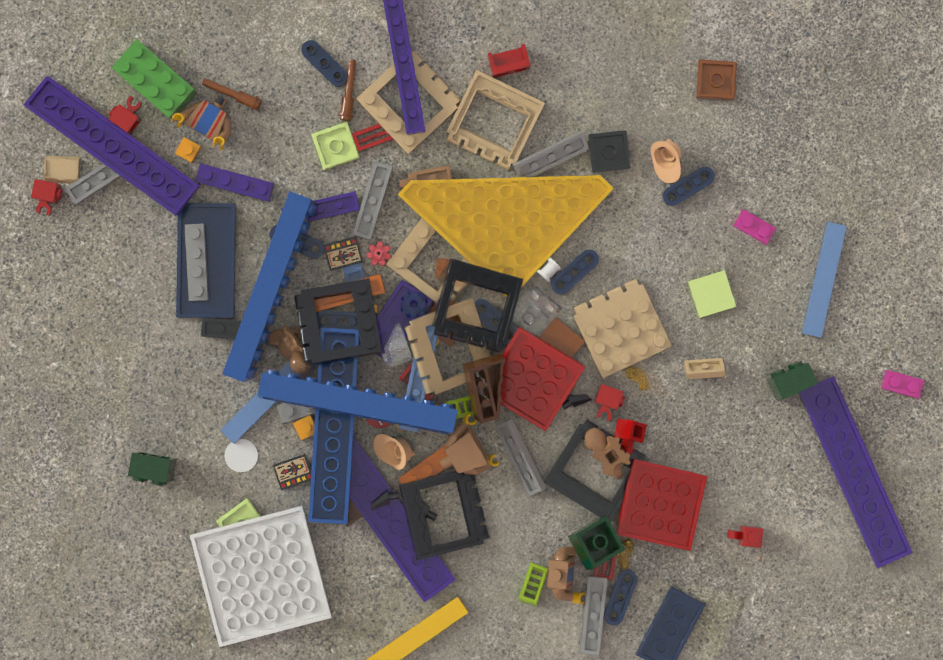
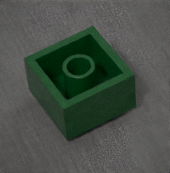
(791, 381)
(152, 467)
(596, 542)

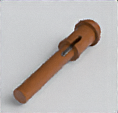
(241, 97)
(347, 100)

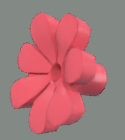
(378, 258)

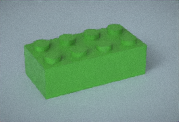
(154, 79)

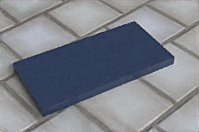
(220, 251)

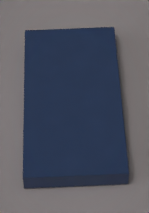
(670, 626)

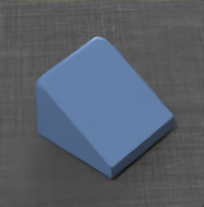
(354, 272)

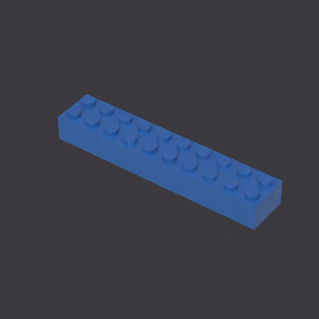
(269, 287)
(357, 403)
(333, 437)

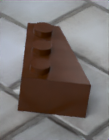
(484, 386)

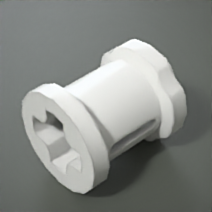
(549, 270)

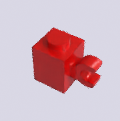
(125, 117)
(46, 193)
(608, 398)
(630, 432)
(748, 536)

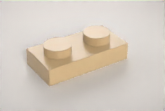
(704, 368)

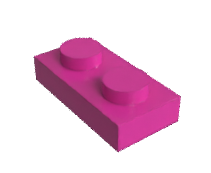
(754, 227)
(902, 384)

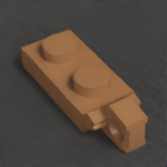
(429, 174)

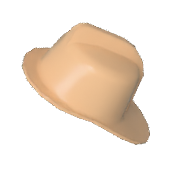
(666, 160)
(392, 451)

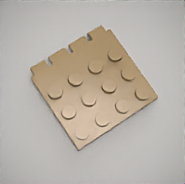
(621, 328)

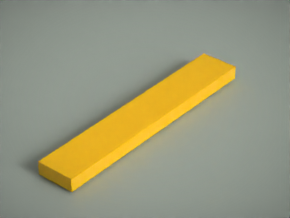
(422, 631)

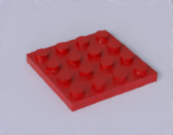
(536, 378)
(661, 504)

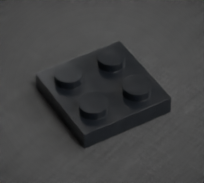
(609, 151)

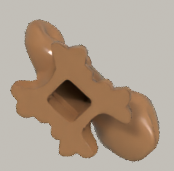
(291, 348)
(607, 453)

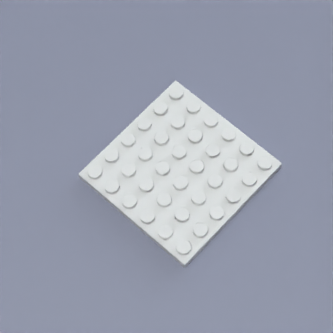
(260, 576)

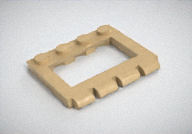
(505, 95)
(391, 121)
(406, 254)
(422, 347)

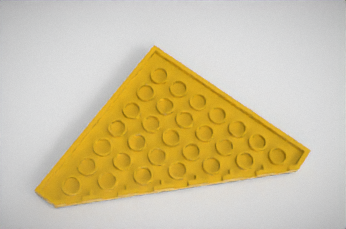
(506, 221)

